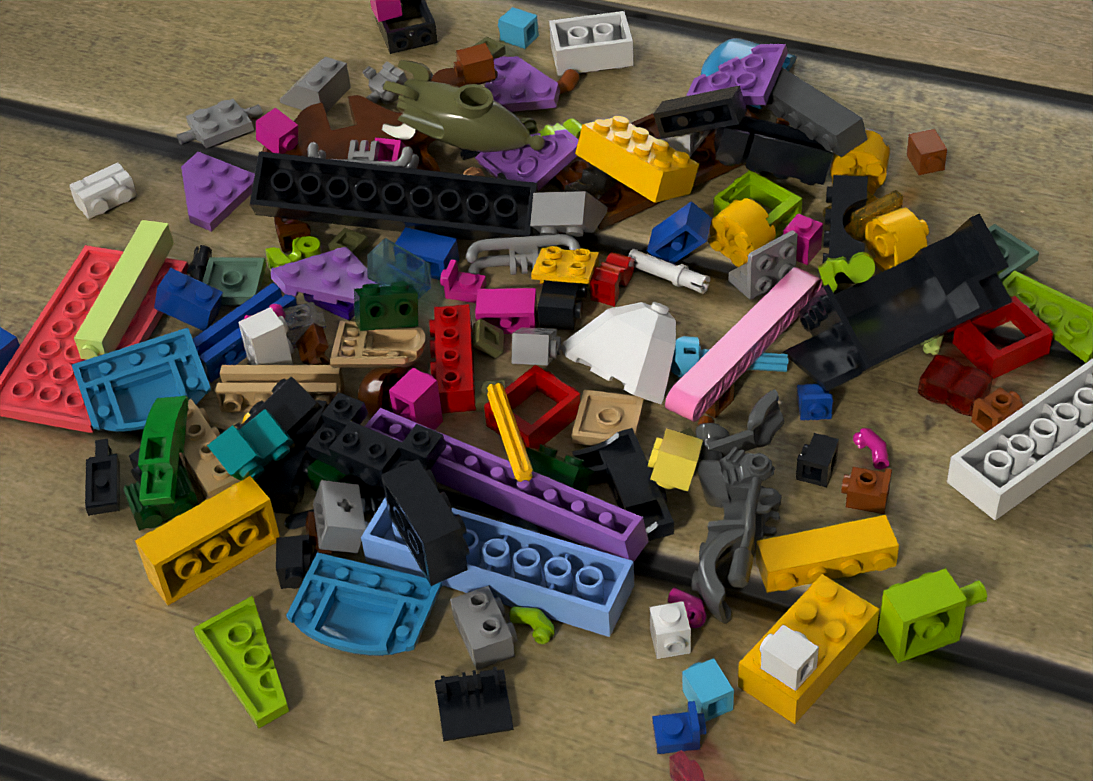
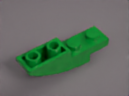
(160, 450)

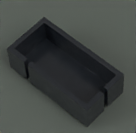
(773, 149)

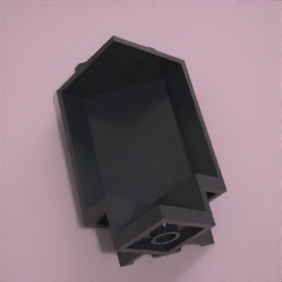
(902, 306)

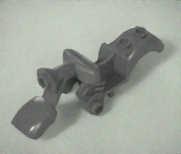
(734, 483)

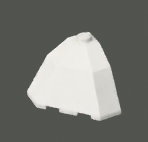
(630, 345)

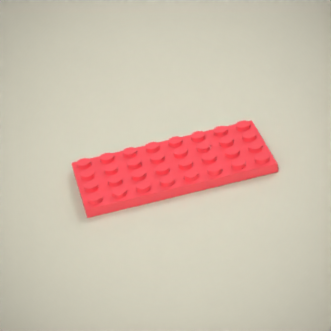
(40, 376)

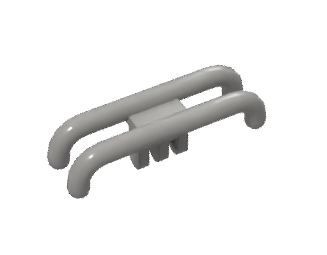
(407, 158)
(522, 251)

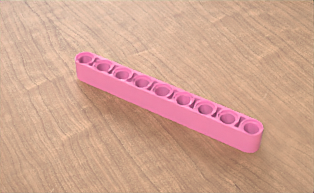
(742, 345)

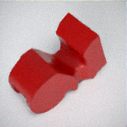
(606, 278)

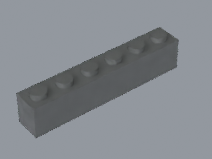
(815, 114)

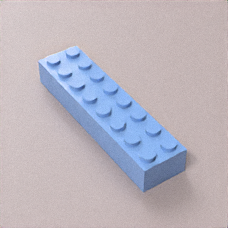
(522, 569)

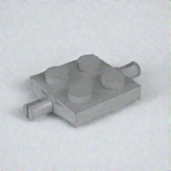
(219, 123)

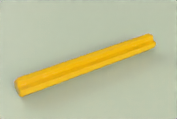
(509, 432)

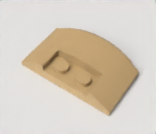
(376, 347)

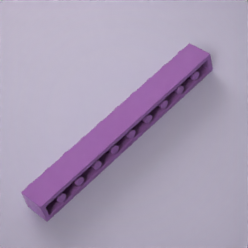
(536, 501)

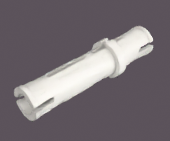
(677, 274)

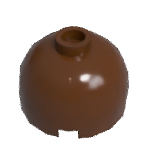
(376, 386)

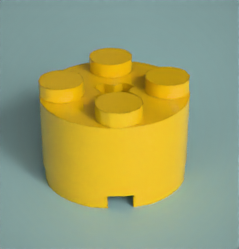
(867, 159)
(740, 230)
(895, 237)

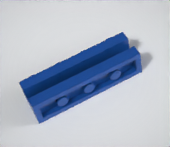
(223, 340)

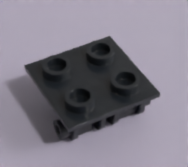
(473, 704)

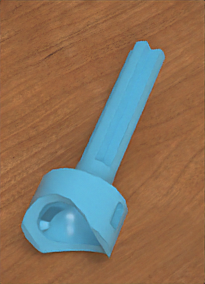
(688, 353)

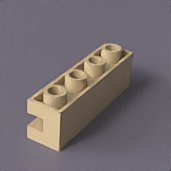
(248, 384)

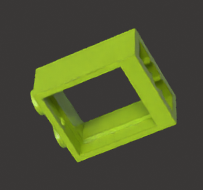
(783, 203)

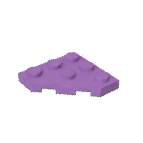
(753, 73)
(522, 86)
(532, 165)
(213, 189)
(326, 276)

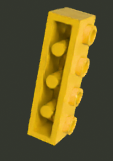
(829, 551)

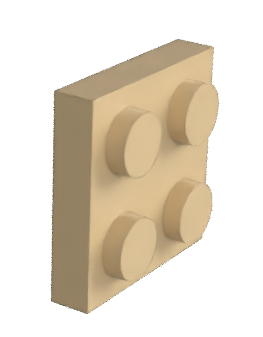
(605, 414)

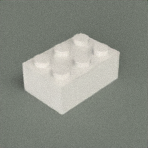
(591, 43)

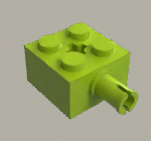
(925, 613)

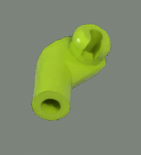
(536, 619)

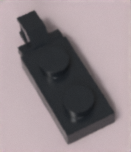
(102, 480)

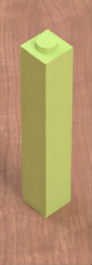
(124, 290)

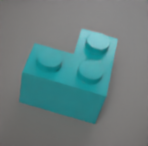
(252, 447)

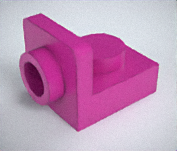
(461, 285)

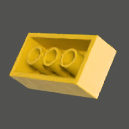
(637, 158)
(208, 540)
(835, 623)

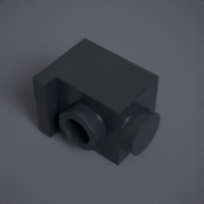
(817, 460)
(293, 560)

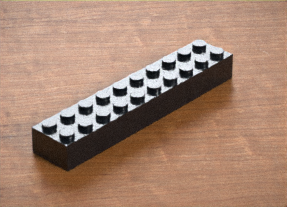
(391, 197)

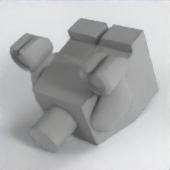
(377, 81)

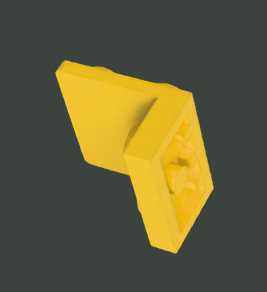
(565, 265)

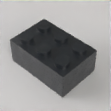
(426, 521)

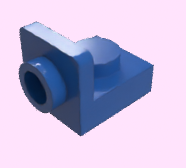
(814, 402)
(679, 730)

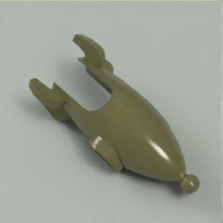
(455, 114)

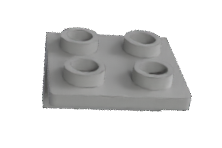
(766, 266)

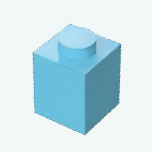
(518, 27)
(708, 688)

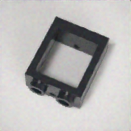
(401, 39)

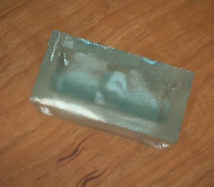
(393, 263)

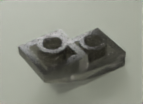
(593, 182)

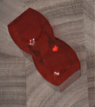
(954, 384)

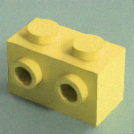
(674, 459)

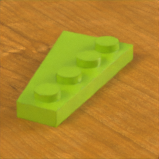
(1065, 316)
(244, 659)

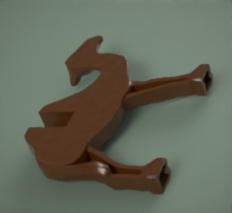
(368, 124)

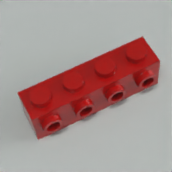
(453, 357)

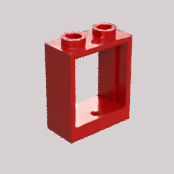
(996, 362)
(551, 422)

